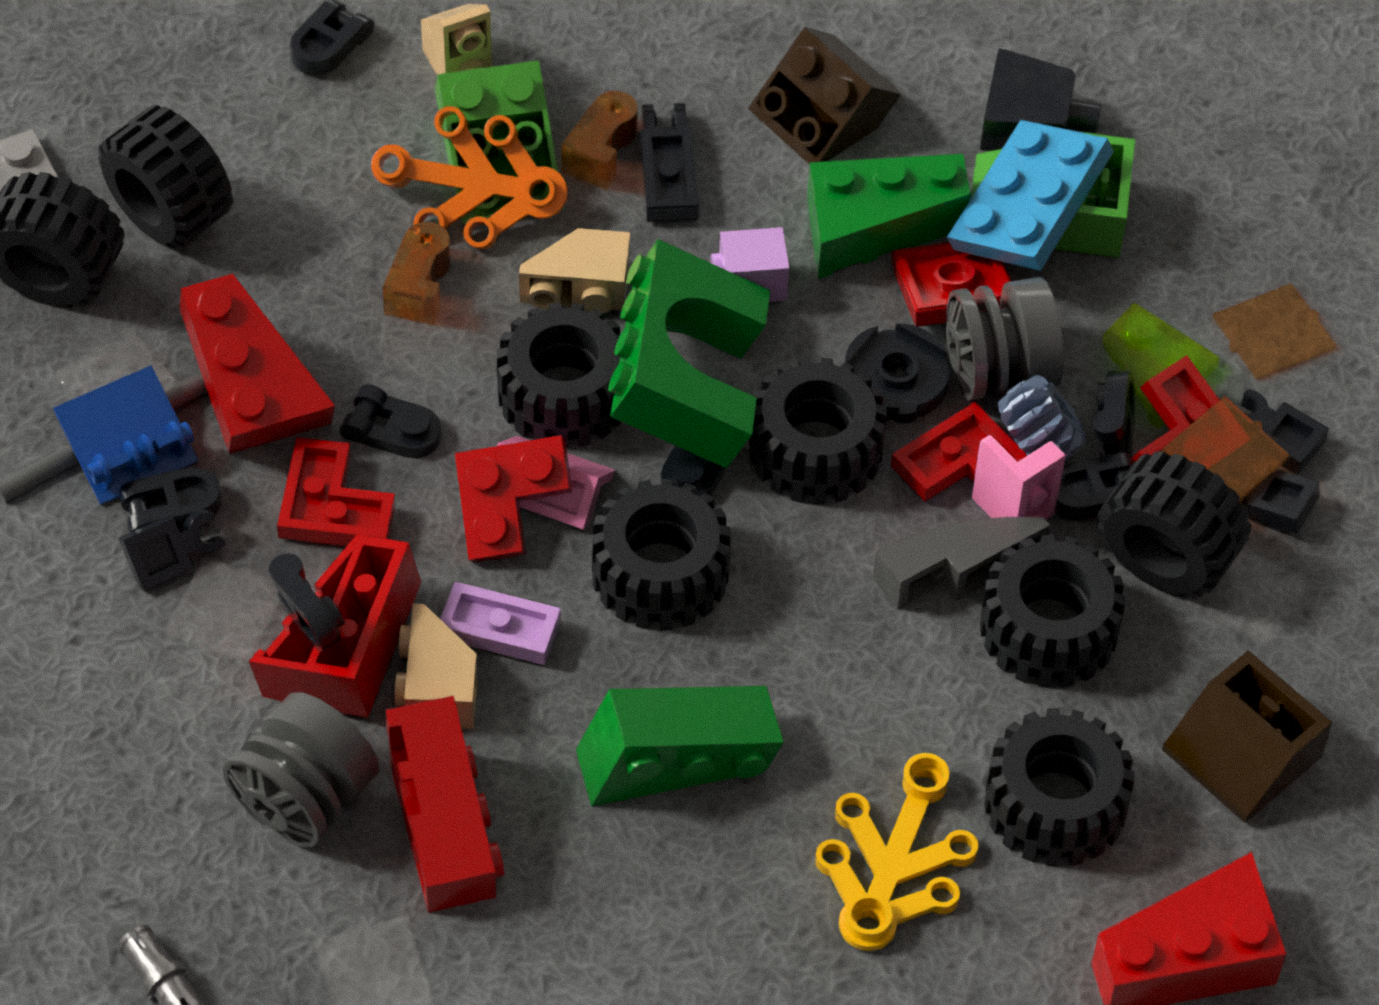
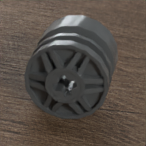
(996, 339)
(301, 769)

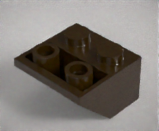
(823, 97)
(1248, 736)

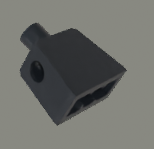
(1033, 93)

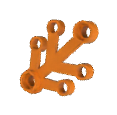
(479, 180)

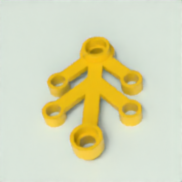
(894, 862)

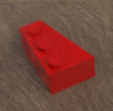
(248, 367)
(374, 591)
(441, 804)
(1193, 943)

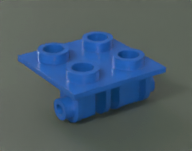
(125, 433)

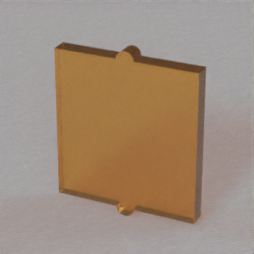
(1273, 331)
(1230, 447)

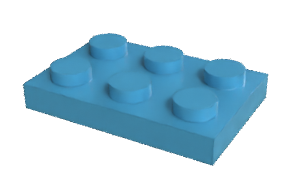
(1030, 194)

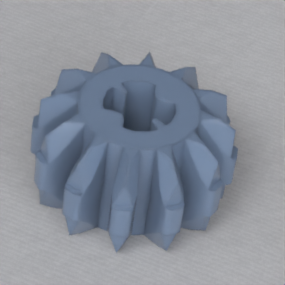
(1040, 414)

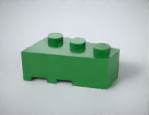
(882, 206)
(676, 739)

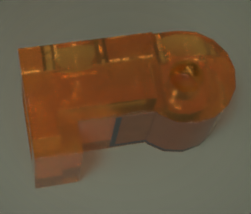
(593, 143)
(411, 283)

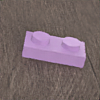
(501, 622)

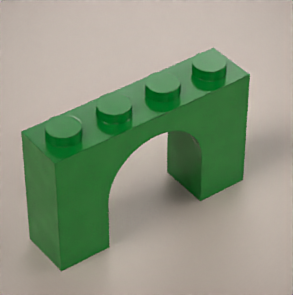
(654, 383)

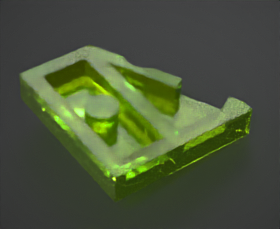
(1148, 346)

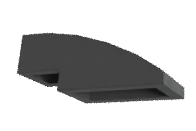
(950, 556)

